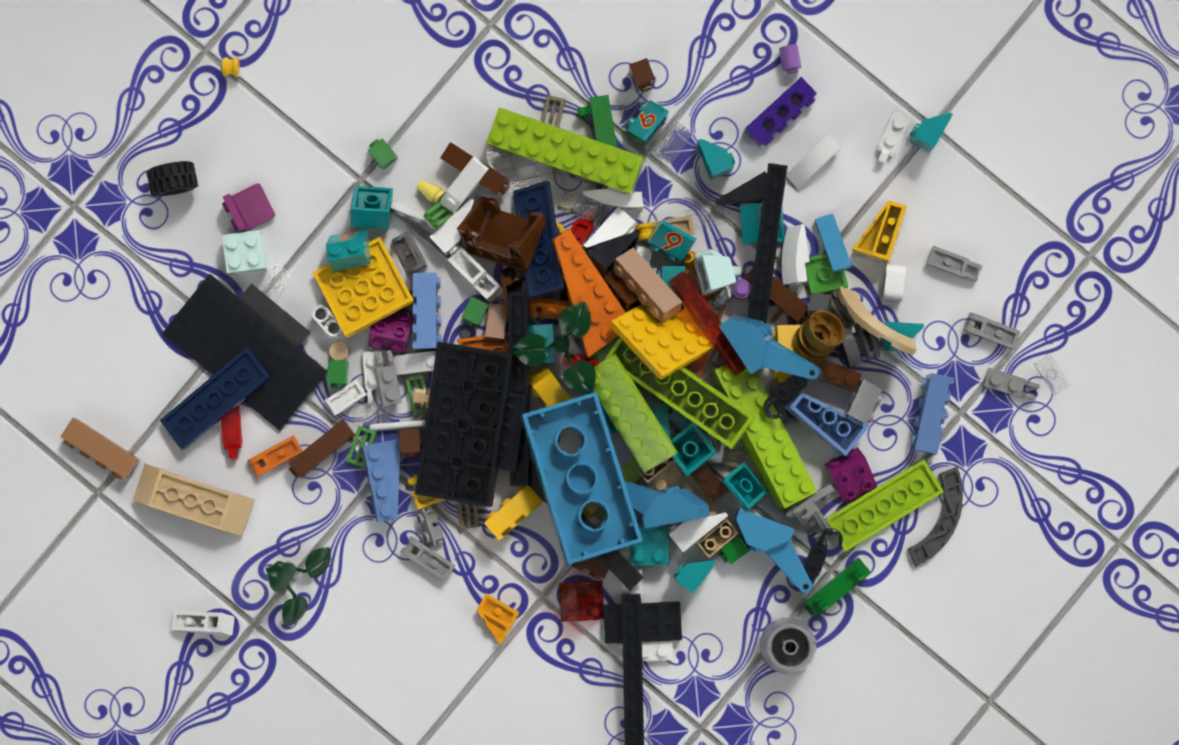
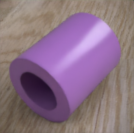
(790, 58)
(742, 289)

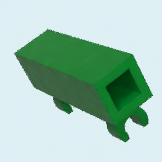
(602, 119)
(837, 587)

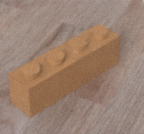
(647, 285)
(100, 448)

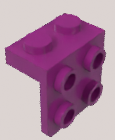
(248, 208)
(392, 332)
(851, 475)

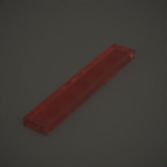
(706, 320)

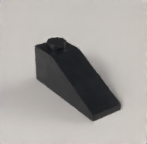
(749, 192)
(605, 253)

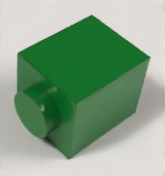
(382, 153)
(474, 312)
(337, 373)
(733, 550)

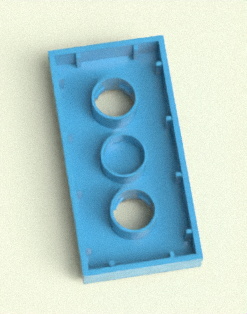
(581, 478)

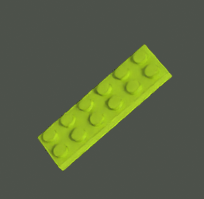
(631, 414)
(885, 504)

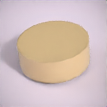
(339, 351)

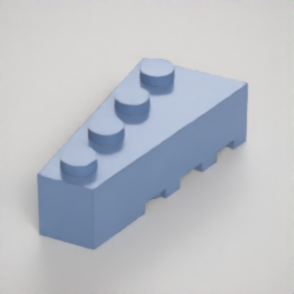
(425, 311)
(931, 413)
(828, 424)
(382, 473)

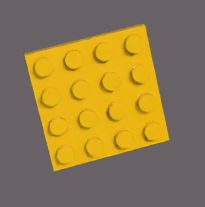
(365, 292)
(663, 345)

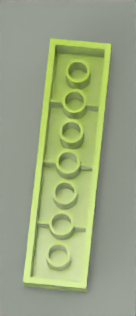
(565, 151)
(690, 397)
(766, 439)

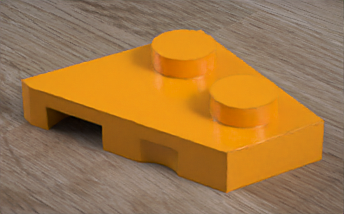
(497, 616)

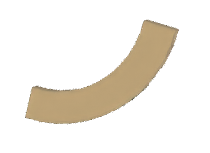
(866, 320)

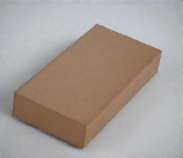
(496, 322)

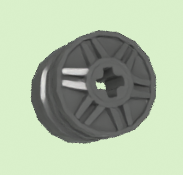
(857, 344)

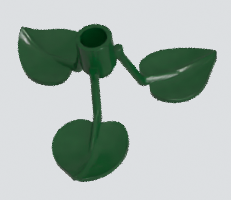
(575, 320)
(282, 573)

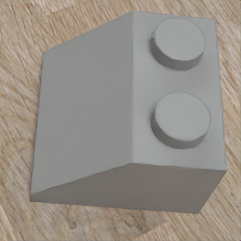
(864, 401)

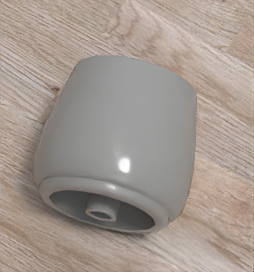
(801, 647)

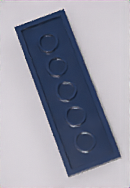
(545, 272)
(215, 398)

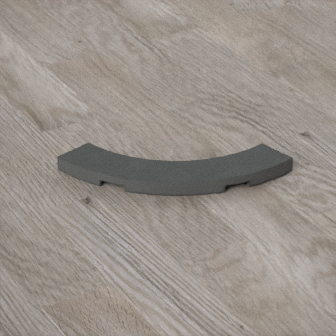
(947, 519)

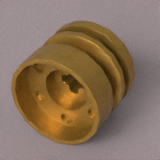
(819, 335)

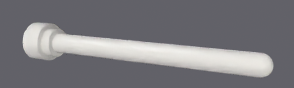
(398, 425)

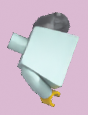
(714, 275)

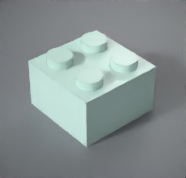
(244, 252)

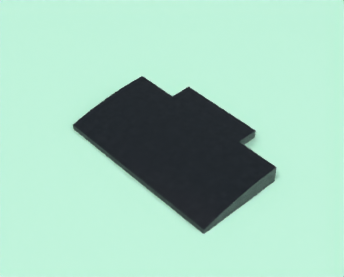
(220, 325)
(470, 425)

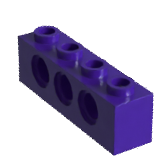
(800, 89)

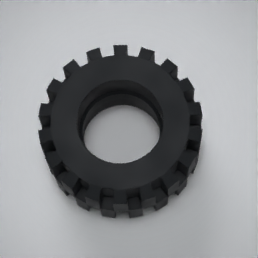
(172, 178)

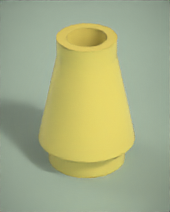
(430, 191)

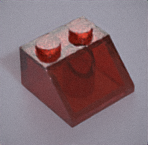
(581, 601)

